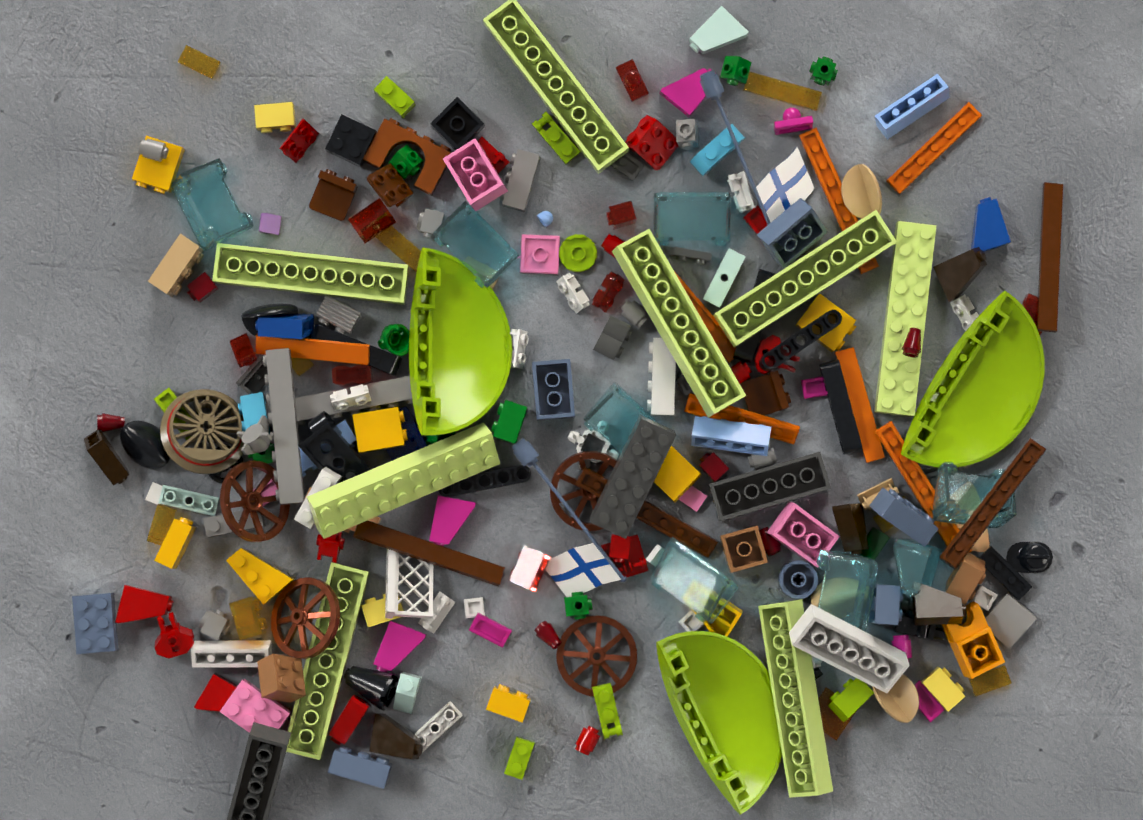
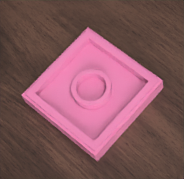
(539, 254)

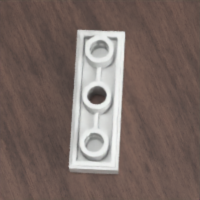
(444, 719)

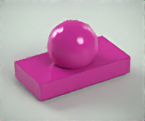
(793, 122)

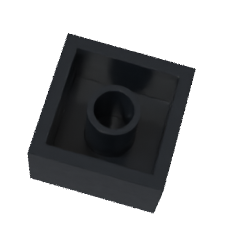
(457, 124)
(350, 140)

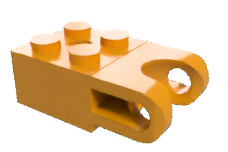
(971, 636)

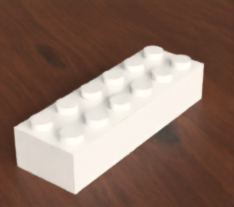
(849, 648)

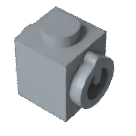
(687, 134)
(429, 222)
(214, 624)

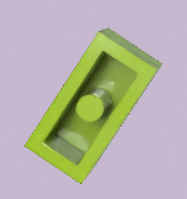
(394, 97)
(850, 699)
(519, 757)

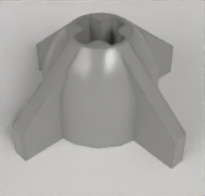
(256, 437)

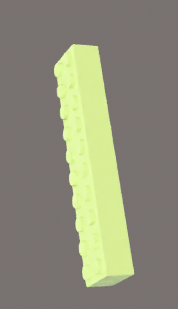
(556, 85)
(310, 273)
(805, 278)
(904, 310)
(678, 323)
(403, 480)
(325, 672)
(795, 702)

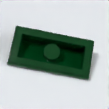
(876, 542)

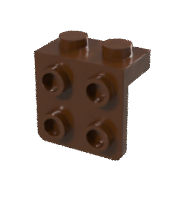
(390, 186)
(333, 195)
(766, 394)

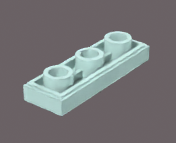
(729, 266)
(176, 498)

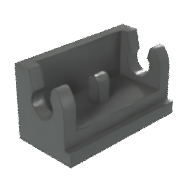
(254, 377)

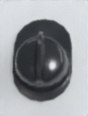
(1029, 557)

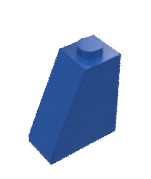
(989, 226)
(285, 325)

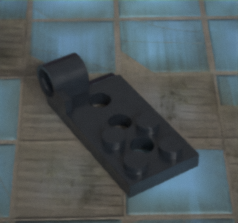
(327, 432)

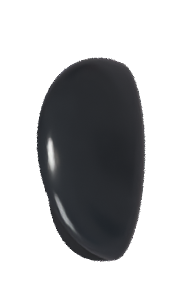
(250, 316)
(144, 444)

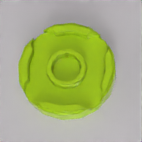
(578, 253)

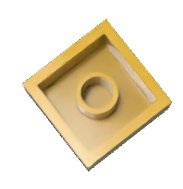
(508, 703)

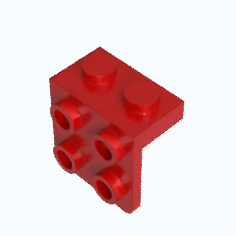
(652, 142)

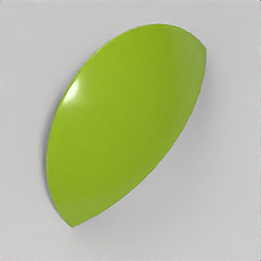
(455, 345)
(981, 390)
(724, 711)

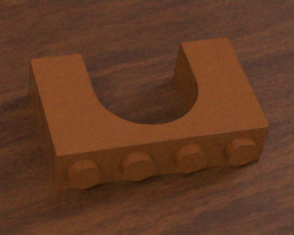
(392, 135)

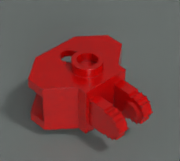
(768, 344)
(330, 546)
(173, 638)

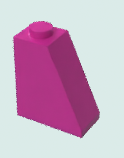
(686, 93)
(449, 518)
(397, 645)

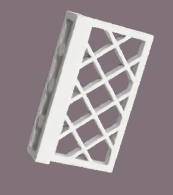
(393, 583)

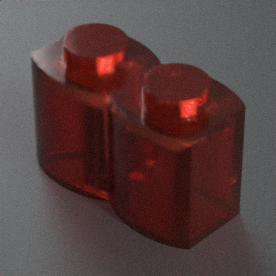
(357, 374)

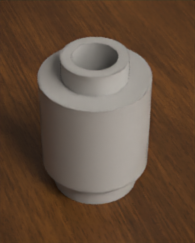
(153, 149)
(634, 313)
(760, 461)

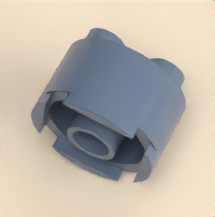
(790, 571)

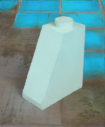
(717, 32)
(406, 692)

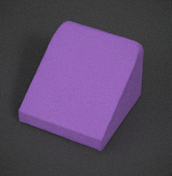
(270, 224)

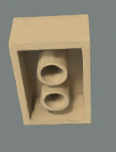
(176, 266)

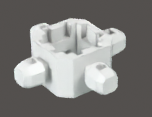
(575, 437)

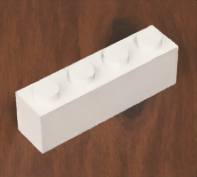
(663, 379)
(229, 653)

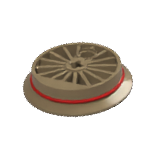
(197, 459)

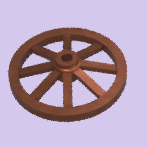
(559, 474)
(251, 502)
(303, 617)
(573, 628)

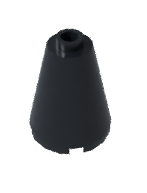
(372, 685)

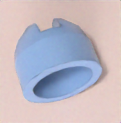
(545, 218)

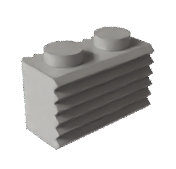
(337, 314)

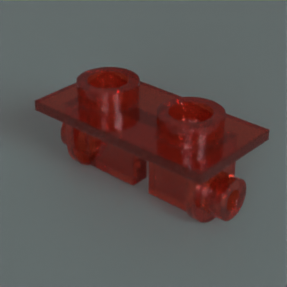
(613, 285)

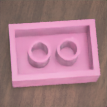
(475, 174)
(802, 533)
(247, 707)

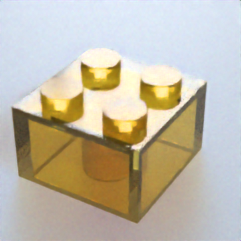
(248, 617)

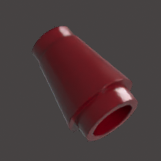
(912, 344)
(109, 422)
(770, 544)
(548, 635)

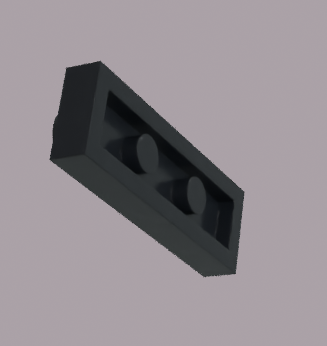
(1005, 573)

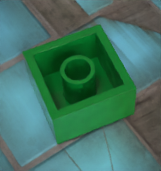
(509, 421)

